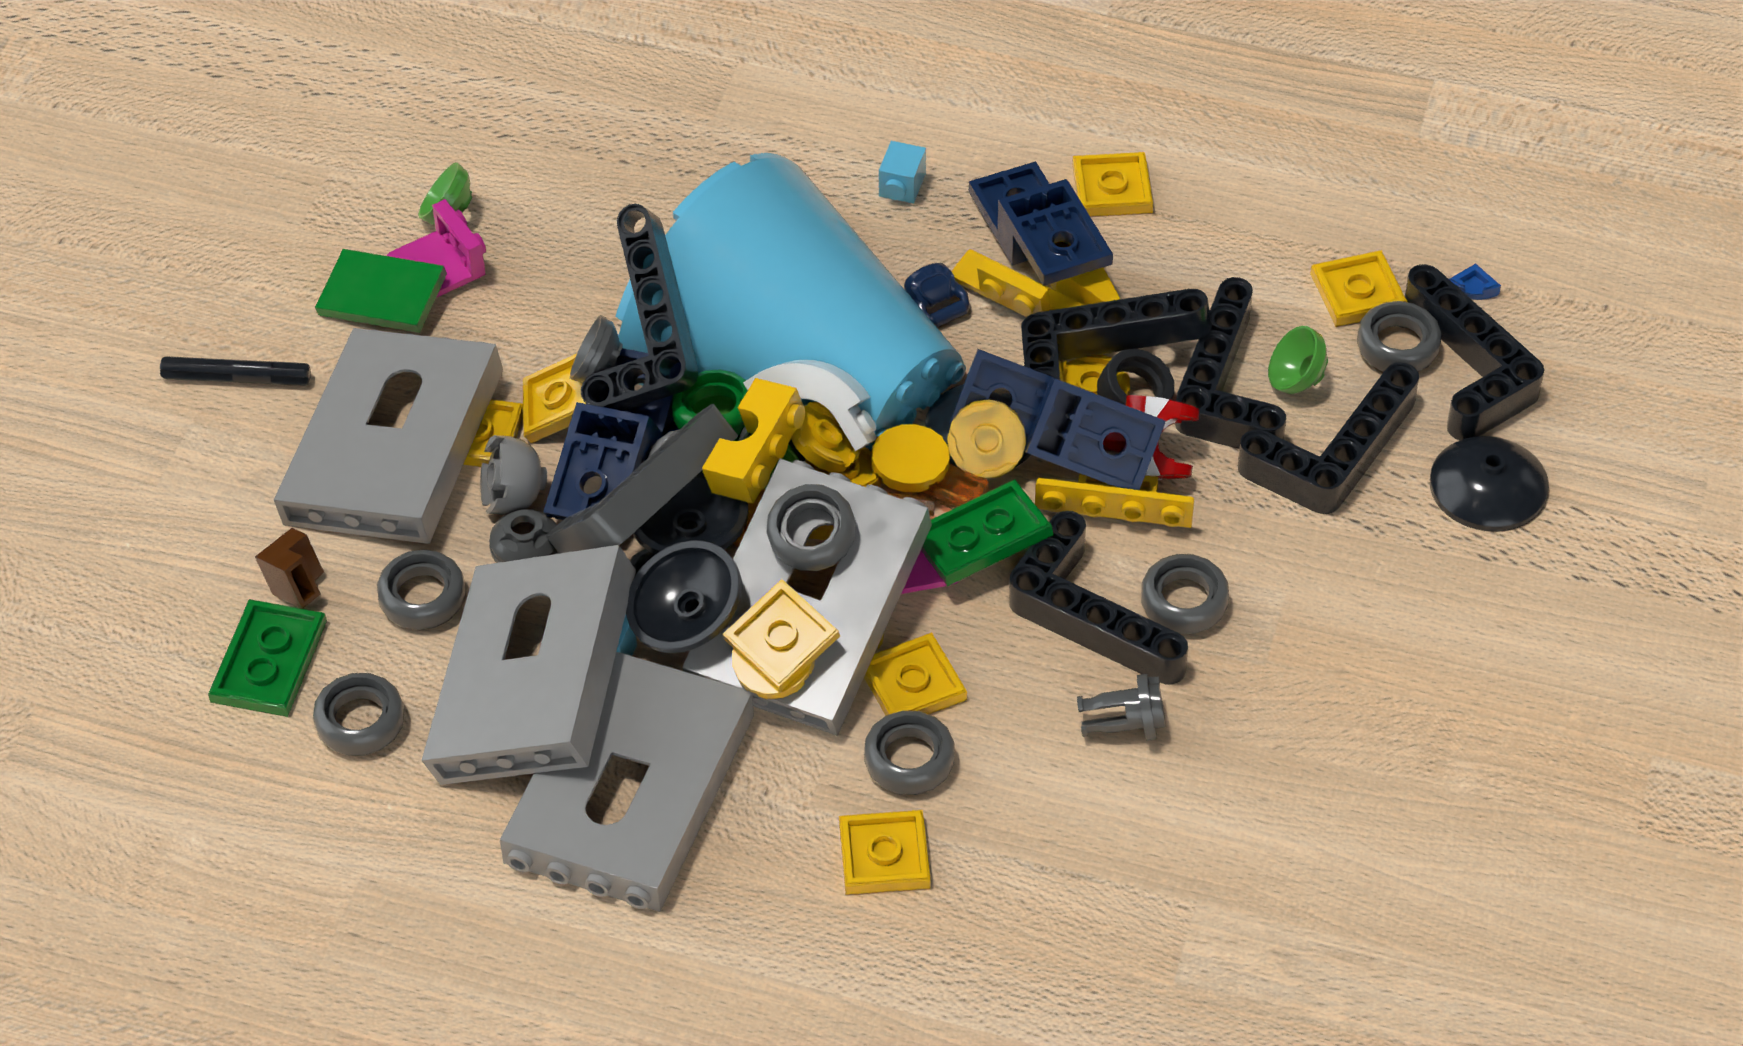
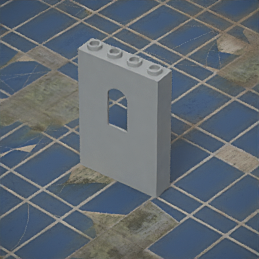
(387, 477)
(855, 602)
(534, 709)
(686, 736)

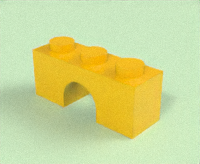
(745, 466)

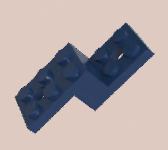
(1033, 216)
(1067, 421)
(606, 446)

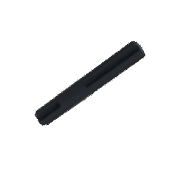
(235, 370)

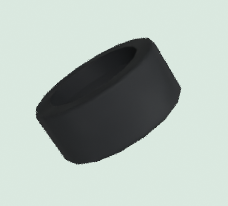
(1138, 362)

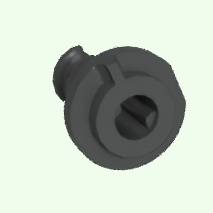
(1141, 704)

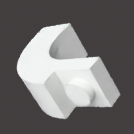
(831, 388)

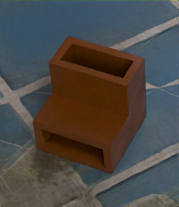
(291, 568)

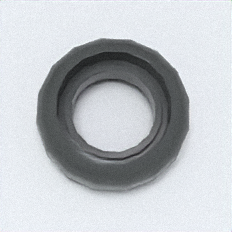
(1402, 315)
(811, 557)
(417, 564)
(1185, 567)
(358, 687)
(909, 780)

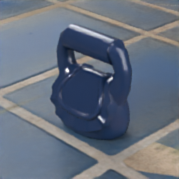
(933, 285)

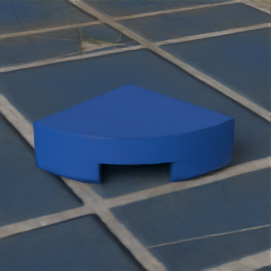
(1476, 283)

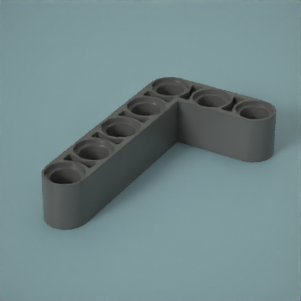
(645, 488)

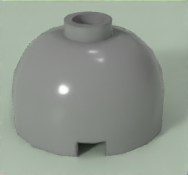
(512, 475)

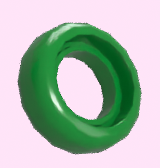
(711, 384)

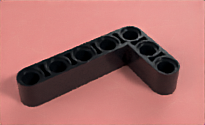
(653, 322)
(1113, 327)
(1508, 370)
(1222, 414)
(1328, 479)
(1047, 599)

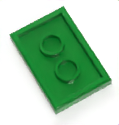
(381, 290)
(984, 532)
(267, 658)

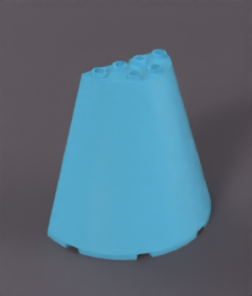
(784, 279)

